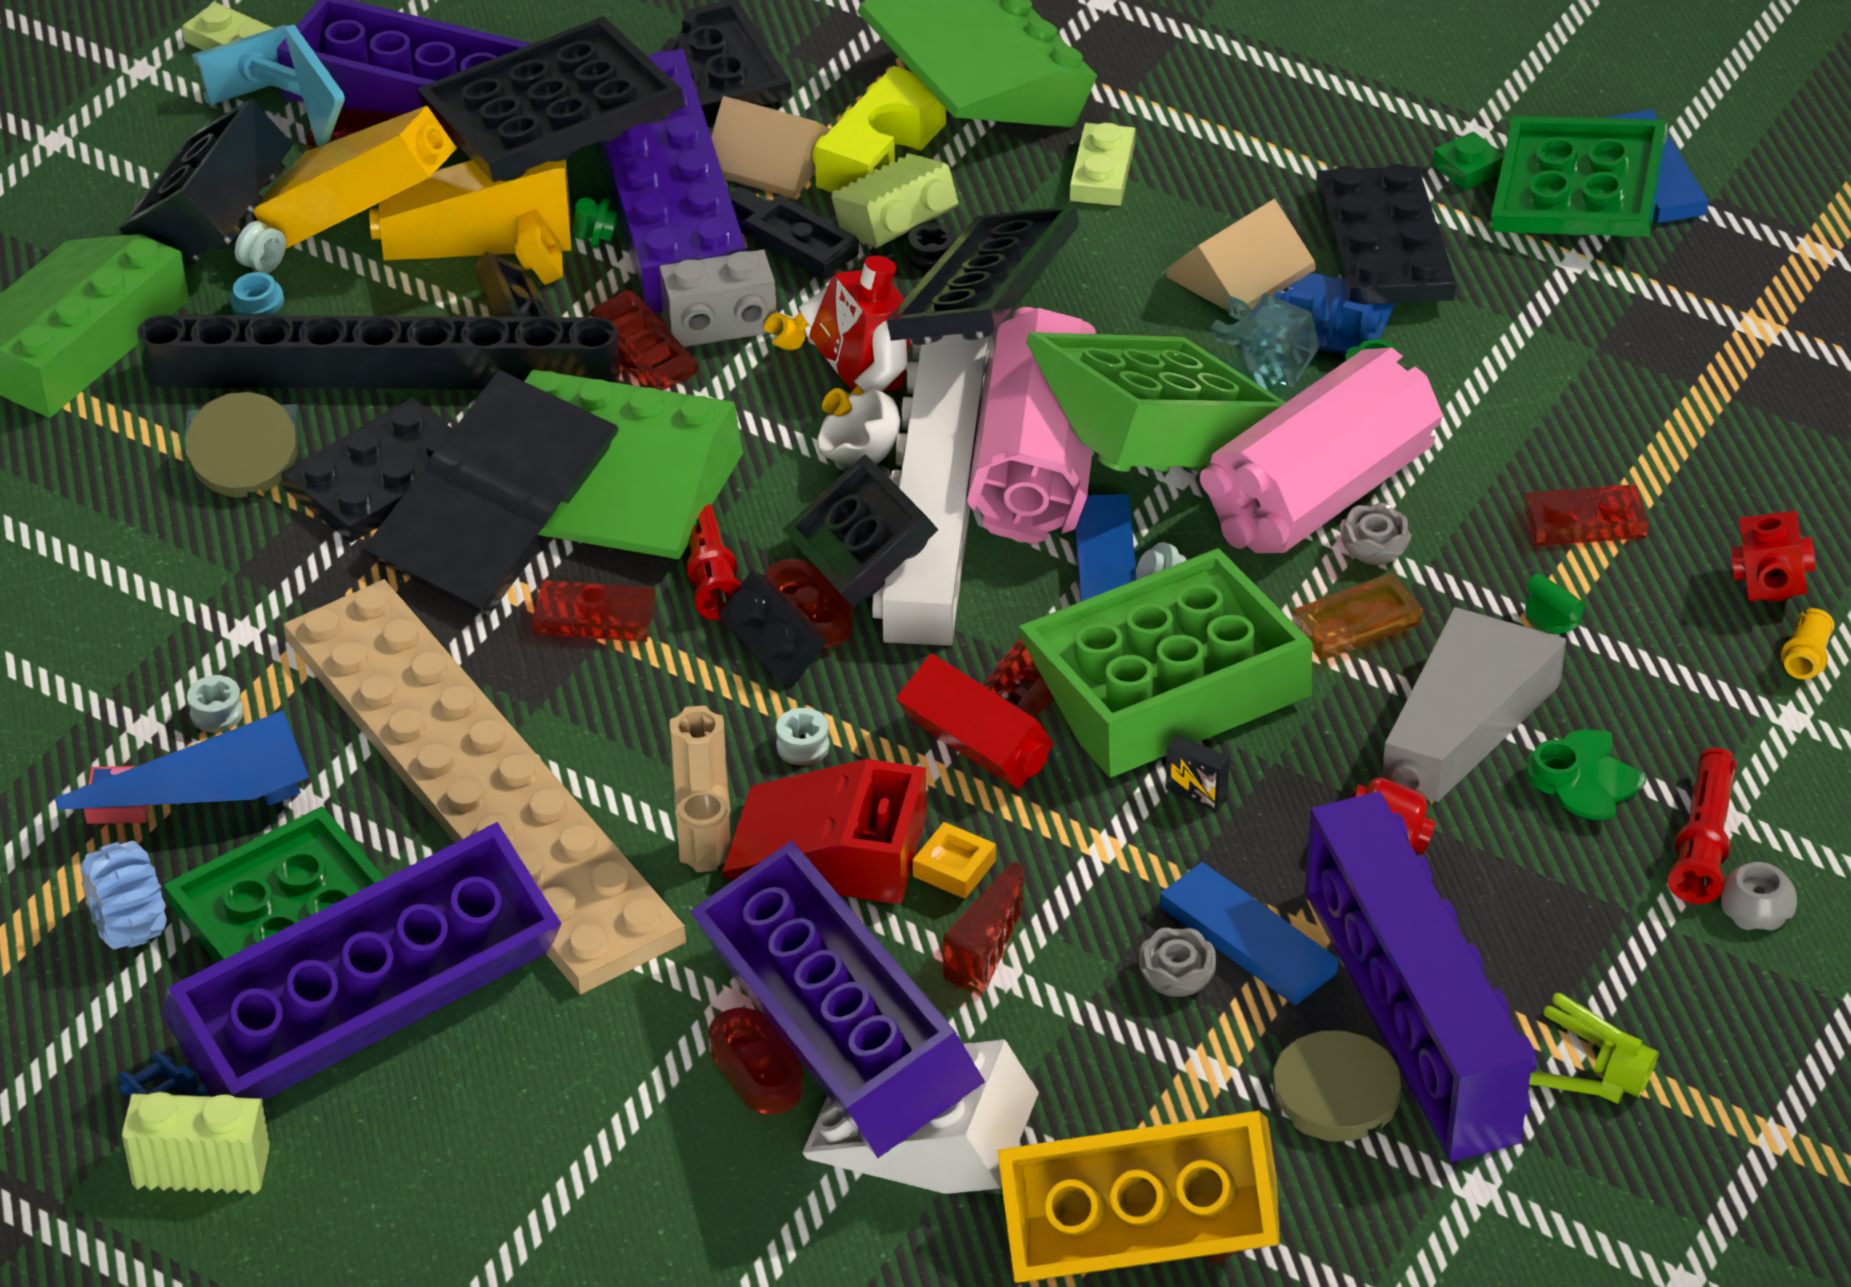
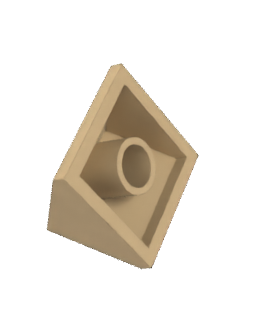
(765, 147)
(1246, 260)

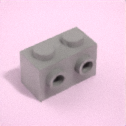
(717, 297)

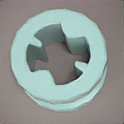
(260, 247)
(215, 703)
(802, 722)

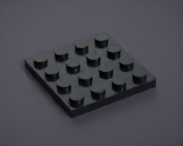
(551, 99)

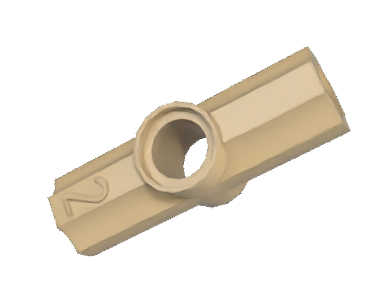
(700, 788)

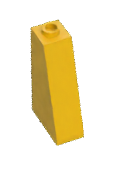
(354, 174)
(468, 214)

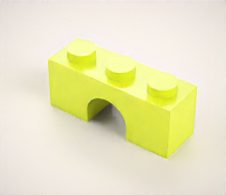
(890, 113)

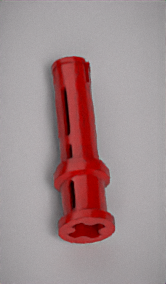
(710, 566)
(1702, 841)

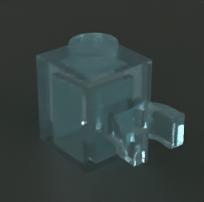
(1273, 337)

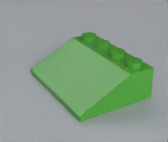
(986, 58)
(82, 315)
(1148, 397)
(658, 470)
(1169, 659)

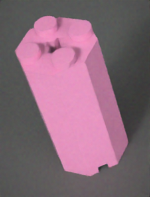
(1321, 451)
(1026, 457)

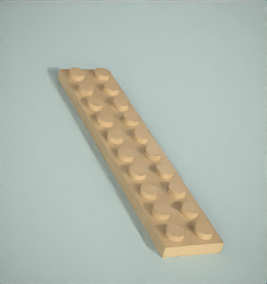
(478, 772)

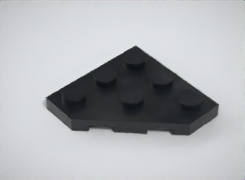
(728, 58)

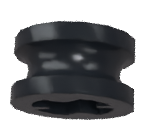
(928, 244)

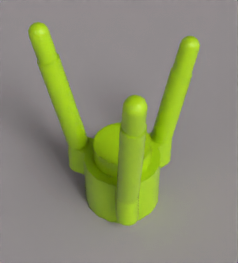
(1621, 1061)

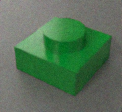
(1468, 160)

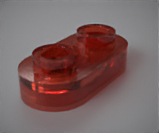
(813, 598)
(763, 1072)

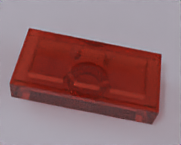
(594, 611)

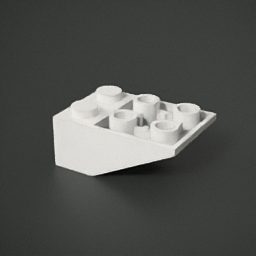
(955, 1148)

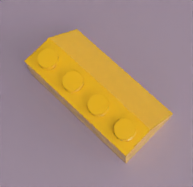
(1140, 1196)

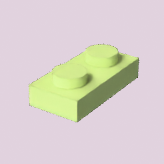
(219, 26)
(1102, 164)

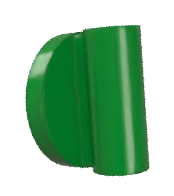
(594, 221)
(1551, 606)

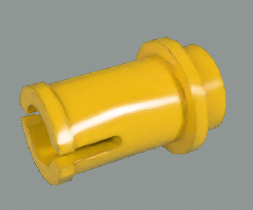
(1806, 652)

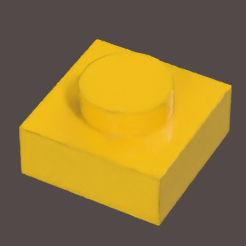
(538, 247)
(954, 860)

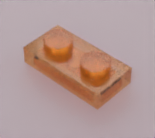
(1357, 616)

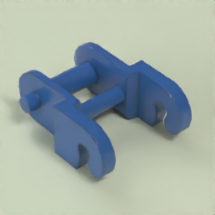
(180, 1079)

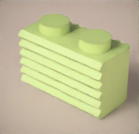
(895, 199)
(196, 1142)

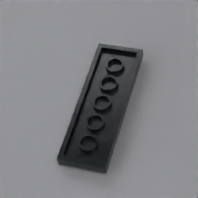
(982, 275)

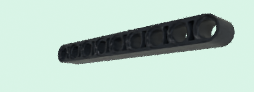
(371, 350)

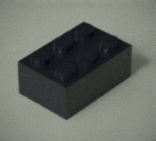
(211, 183)

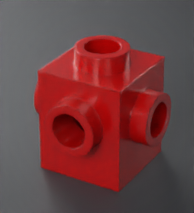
(1773, 556)

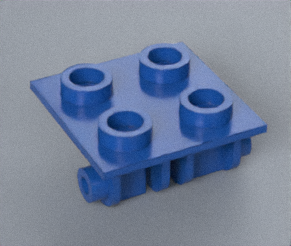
(1336, 320)

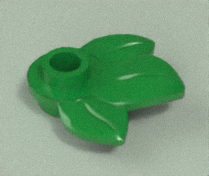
(1583, 774)

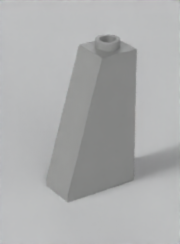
(1469, 699)

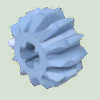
(123, 894)

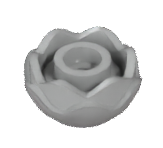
(1375, 534)
(1758, 896)
(1177, 961)

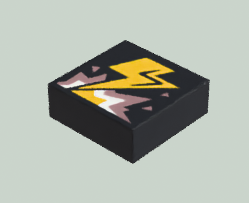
(1197, 773)

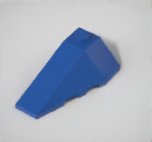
(227, 767)

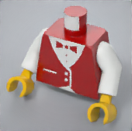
(851, 331)

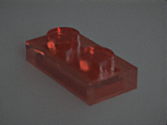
(1585, 515)

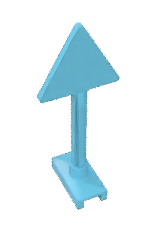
(253, 64)

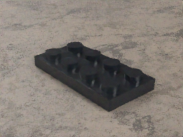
(1385, 235)

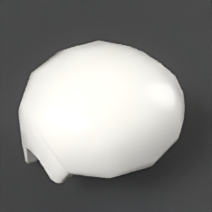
(866, 429)

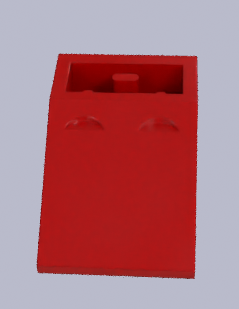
(849, 820)

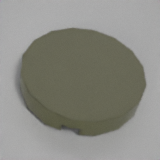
(241, 444)
(1336, 1085)

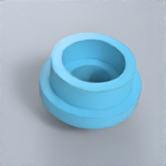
(256, 295)

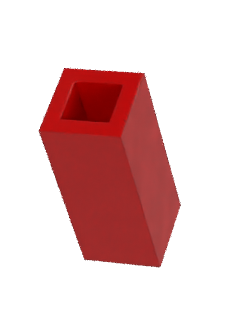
(975, 722)

